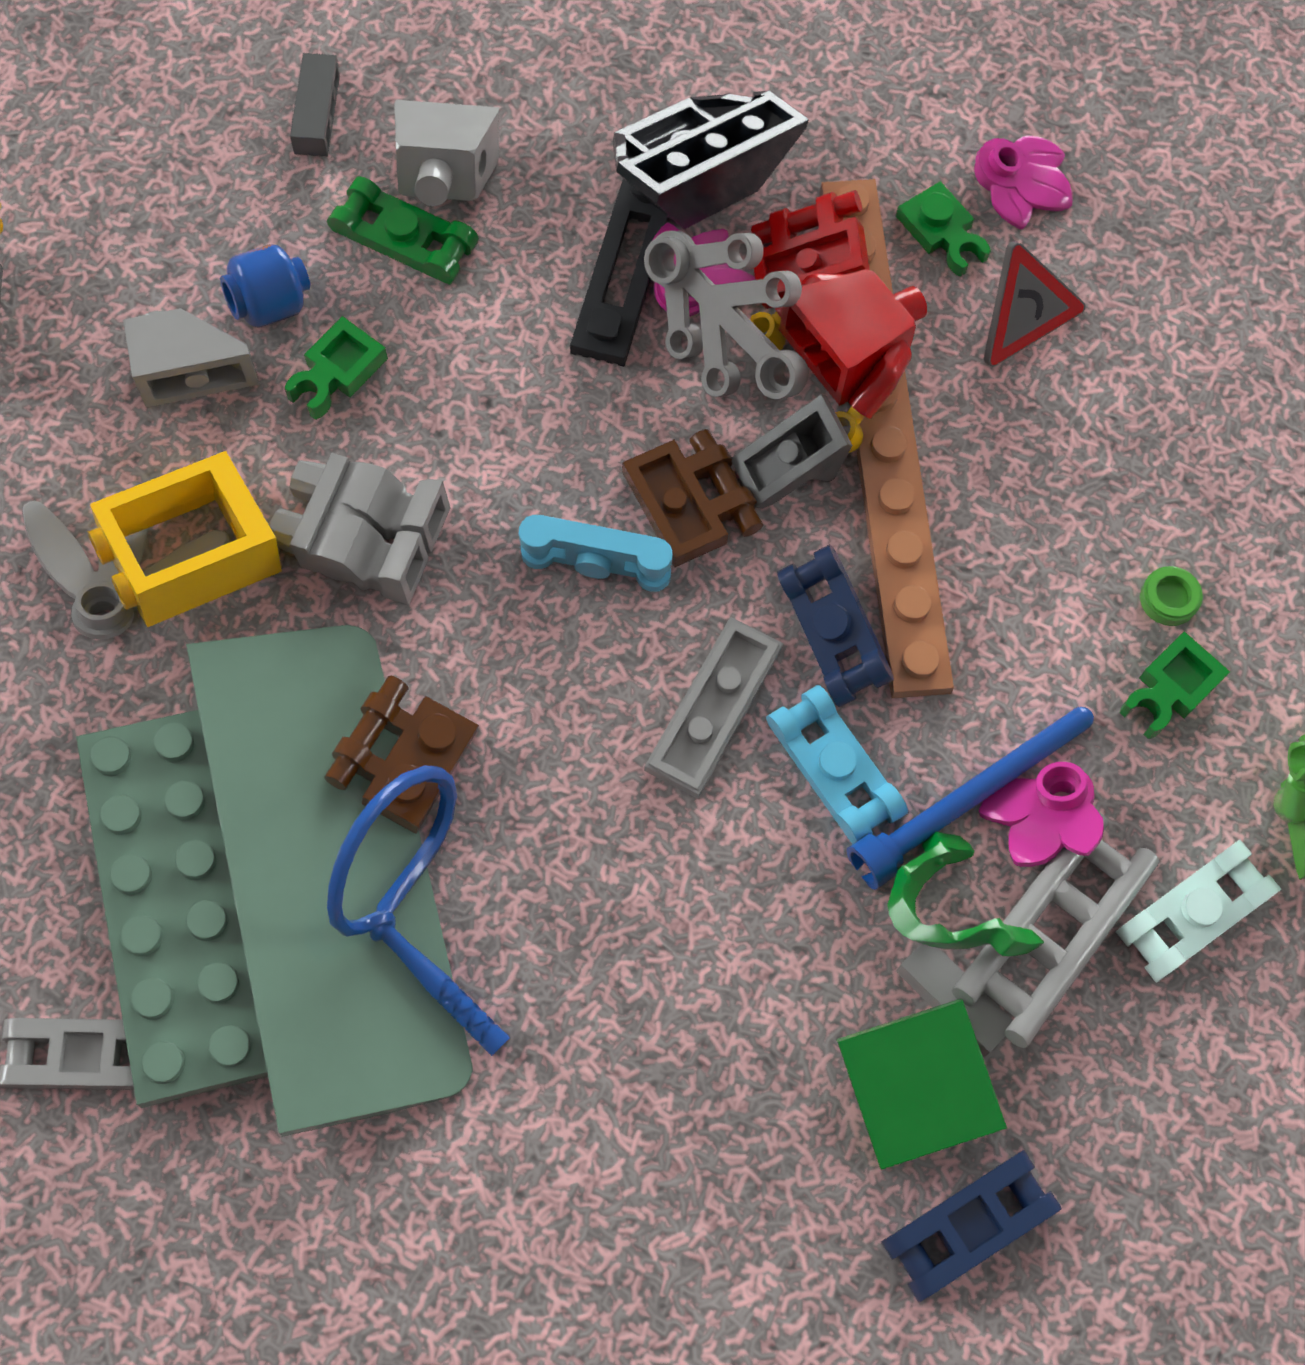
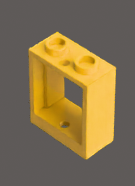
(198, 578)

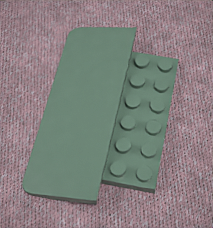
(218, 883)

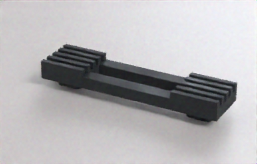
(604, 328)

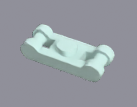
(1198, 911)

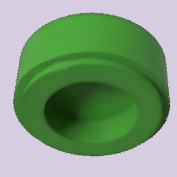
(1171, 596)

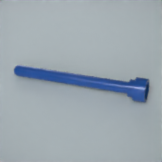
(886, 852)

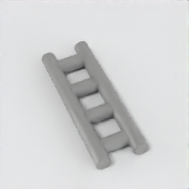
(1066, 963)

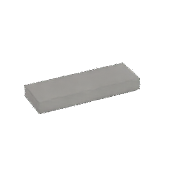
(713, 707)

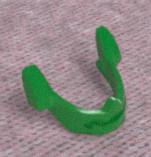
(940, 851)

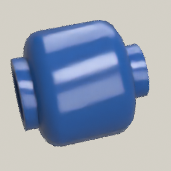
(264, 285)

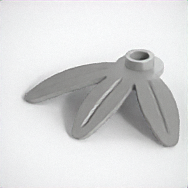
(93, 590)

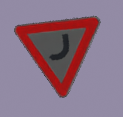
(1027, 305)

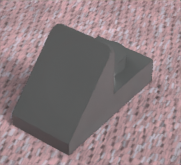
(794, 451)

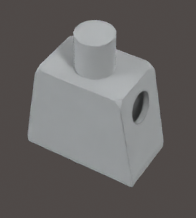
(445, 149)

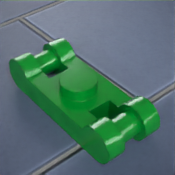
(403, 231)

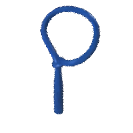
(383, 922)

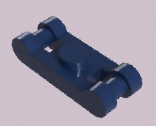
(835, 626)
(971, 1225)

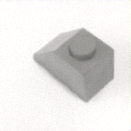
(184, 357)

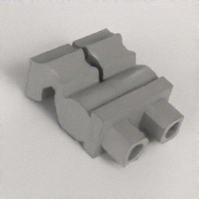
(349, 518)

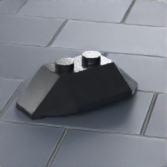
(706, 152)

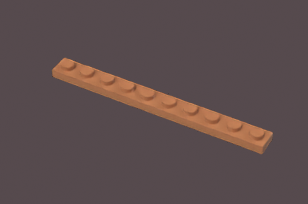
(897, 511)

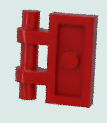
(831, 249)

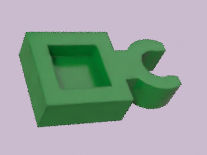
(941, 221)
(338, 360)
(1176, 681)

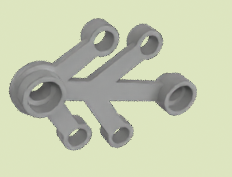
(720, 311)

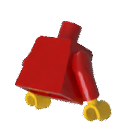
(851, 338)

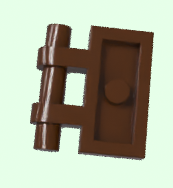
(678, 506)
(427, 737)

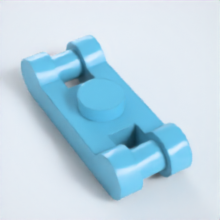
(596, 550)
(836, 765)

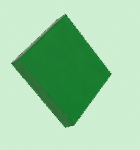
(921, 1083)

